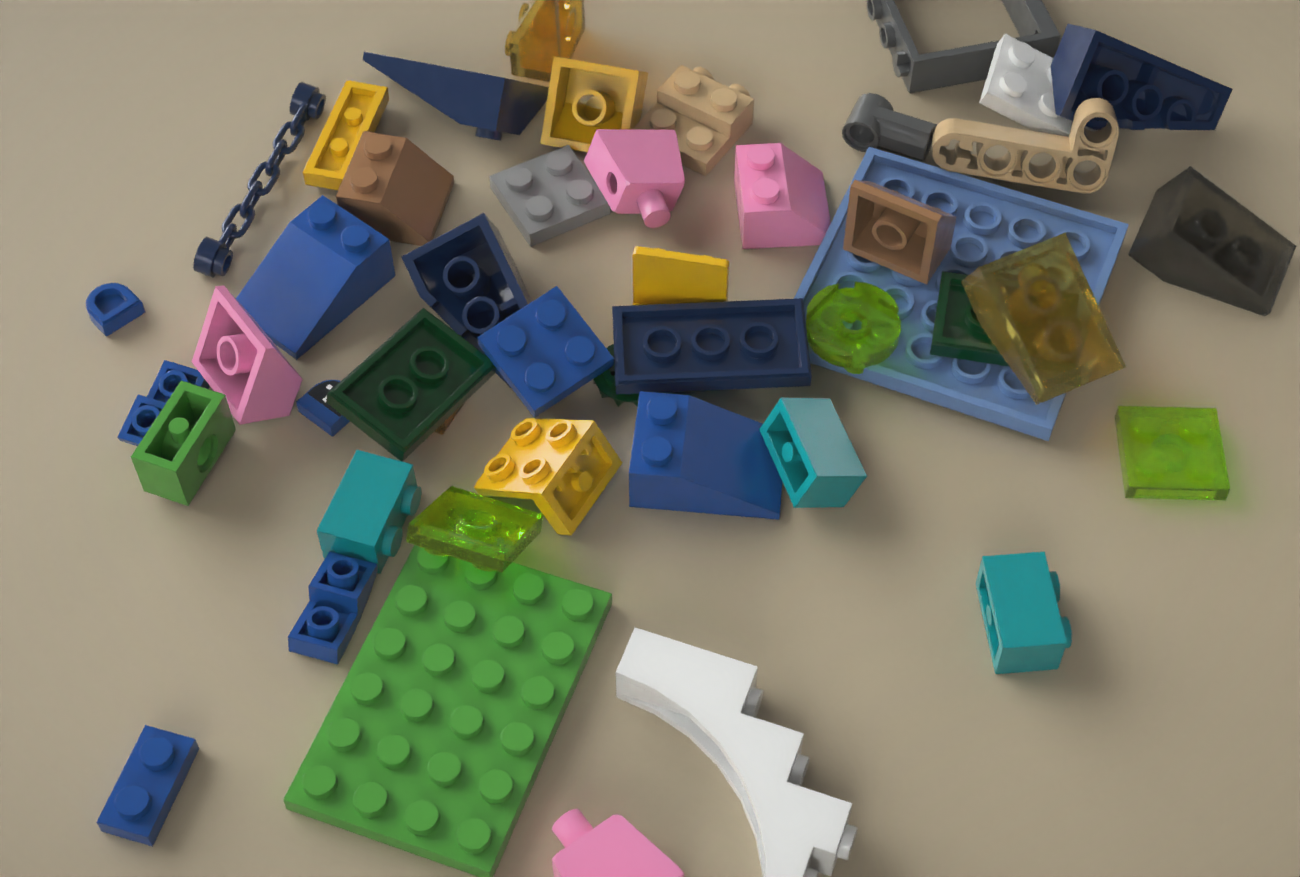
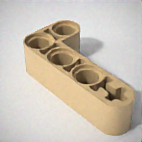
(1024, 144)

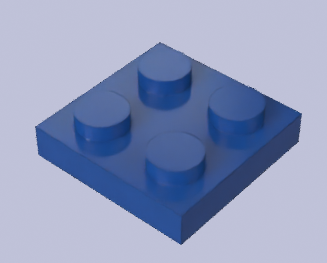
(545, 351)

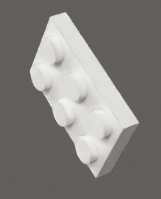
(1022, 88)

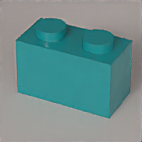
(812, 452)
(370, 509)
(1022, 612)

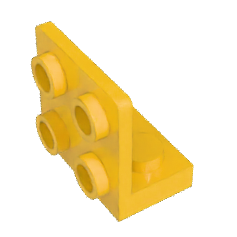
(678, 277)
(554, 464)

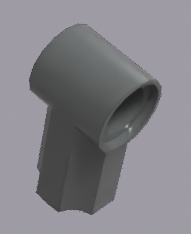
(876, 124)

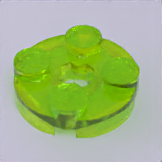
(849, 347)

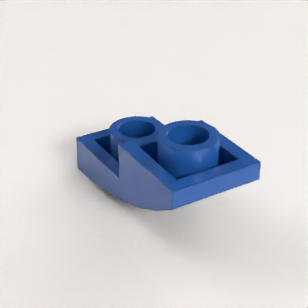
(146, 409)
(334, 607)

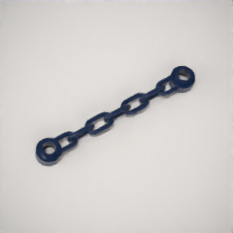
(213, 255)

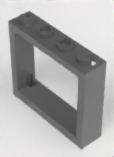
(962, 63)

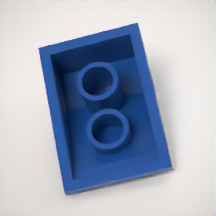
(316, 276)
(700, 460)

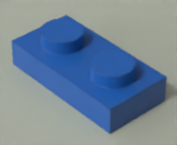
(148, 785)

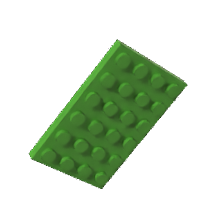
(451, 709)

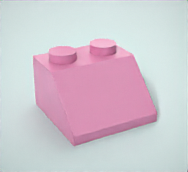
(778, 198)
(244, 362)

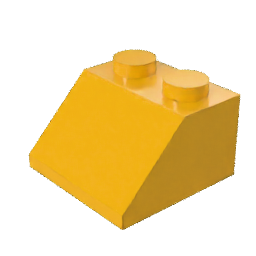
(590, 98)

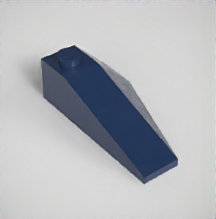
(1137, 84)
(467, 97)
(468, 278)

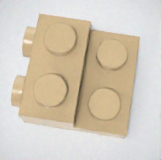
(702, 113)

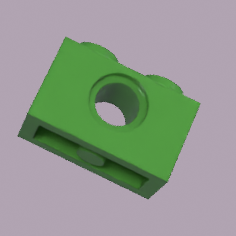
(184, 443)

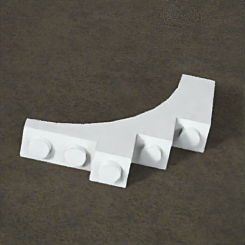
(717, 708)

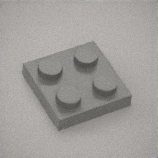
(549, 195)

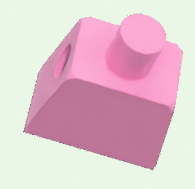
(637, 171)
(607, 850)

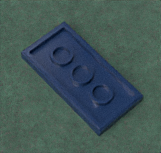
(710, 346)

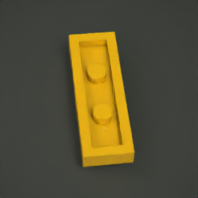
(355, 111)

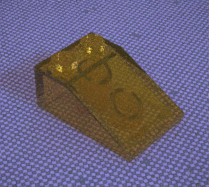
(543, 32)
(1044, 318)

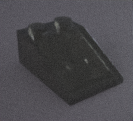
(1212, 244)

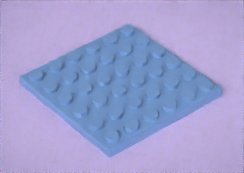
(987, 227)

